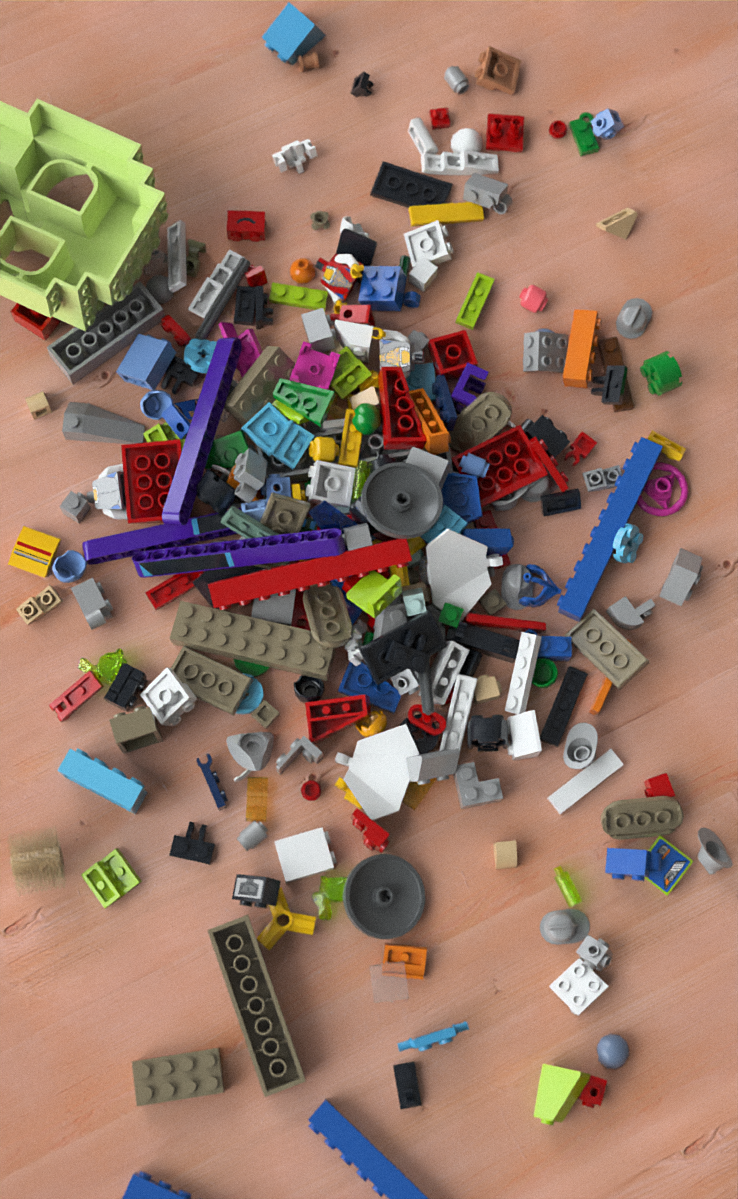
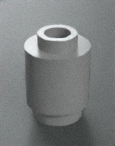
(456, 80)
(252, 835)

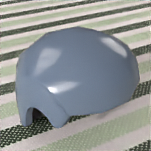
(612, 1051)

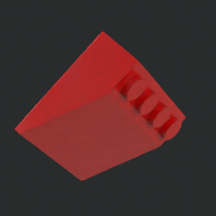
(511, 464)
(148, 478)

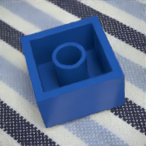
(382, 287)

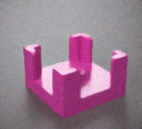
(314, 367)

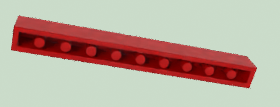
(309, 572)

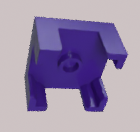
(467, 383)

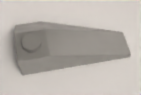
(95, 424)

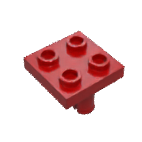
(505, 133)

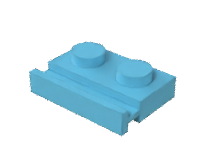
(291, 444)
(447, 520)

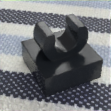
(360, 85)

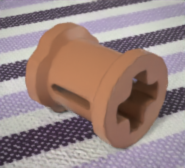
(308, 61)

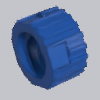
(411, 299)

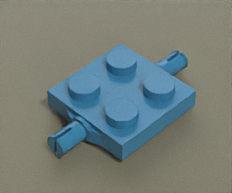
(442, 1036)

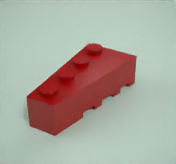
(399, 419)

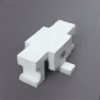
(293, 155)
(354, 643)

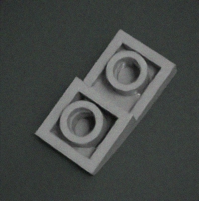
(601, 479)

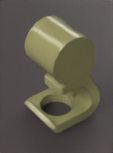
(192, 261)

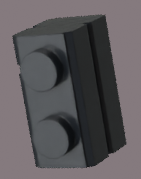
(126, 687)

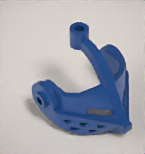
(549, 590)

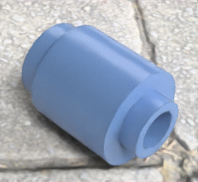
(474, 465)

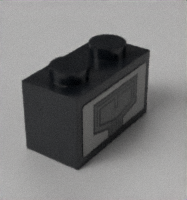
(256, 890)

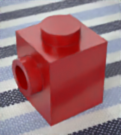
(659, 786)
(593, 1092)

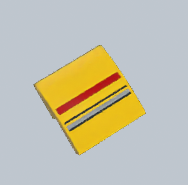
(34, 551)

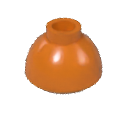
(302, 271)

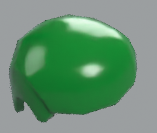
(367, 418)
(544, 673)

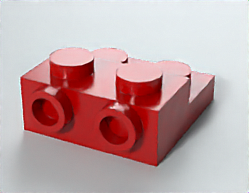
(374, 835)

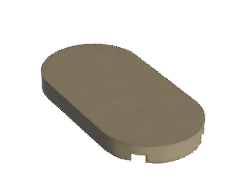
(480, 421)
(327, 615)
(641, 817)

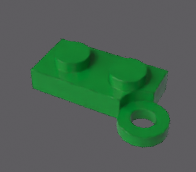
(584, 135)

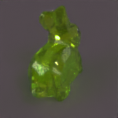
(107, 666)
(329, 892)

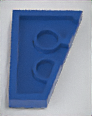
(359, 681)

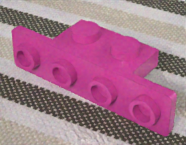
(250, 346)

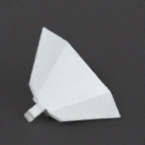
(458, 570)
(380, 771)

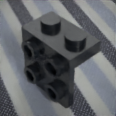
(359, 246)

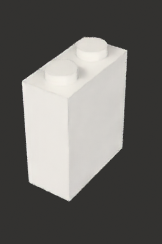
(305, 854)

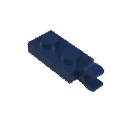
(212, 780)

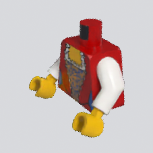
(340, 277)

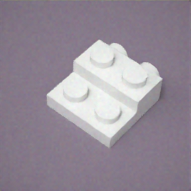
(429, 243)
(330, 483)
(168, 698)

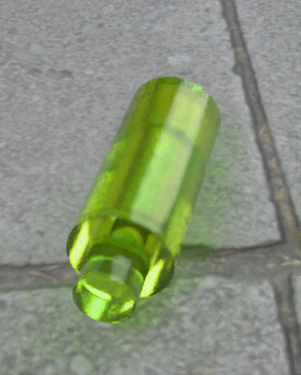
(360, 478)
(567, 887)

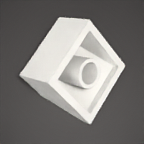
(356, 338)
(523, 736)

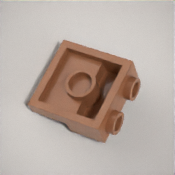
(497, 70)

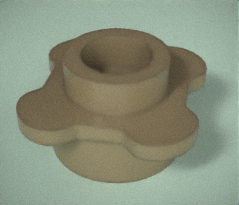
(320, 215)

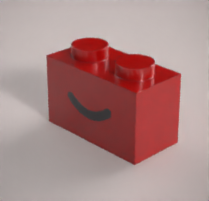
(246, 225)

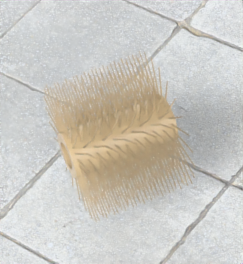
(28, 861)

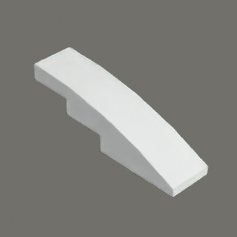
(459, 164)
(213, 286)

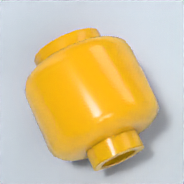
(323, 449)

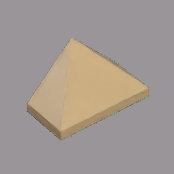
(619, 223)

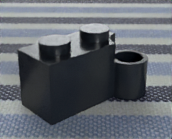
(544, 429)

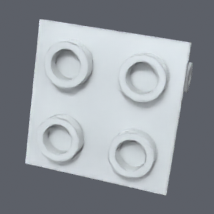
(578, 987)

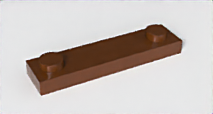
(611, 356)

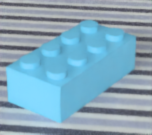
(105, 782)

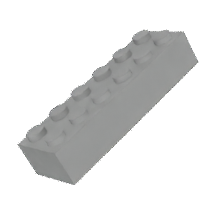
(113, 330)

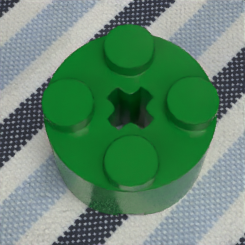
(661, 373)

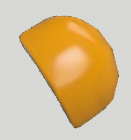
(372, 725)

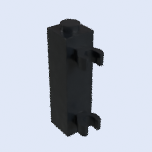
(484, 641)

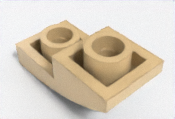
(40, 605)

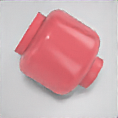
(533, 298)

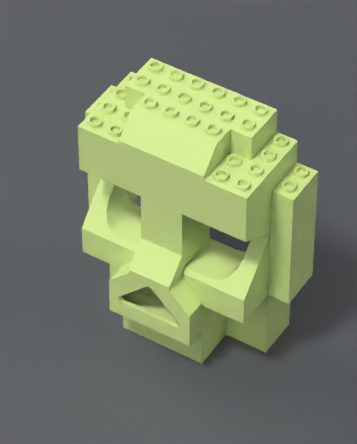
(90, 251)

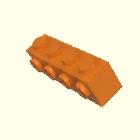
(581, 348)
(432, 426)

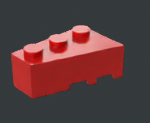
(335, 715)

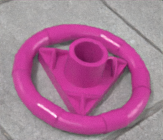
(661, 489)

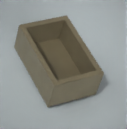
(135, 729)

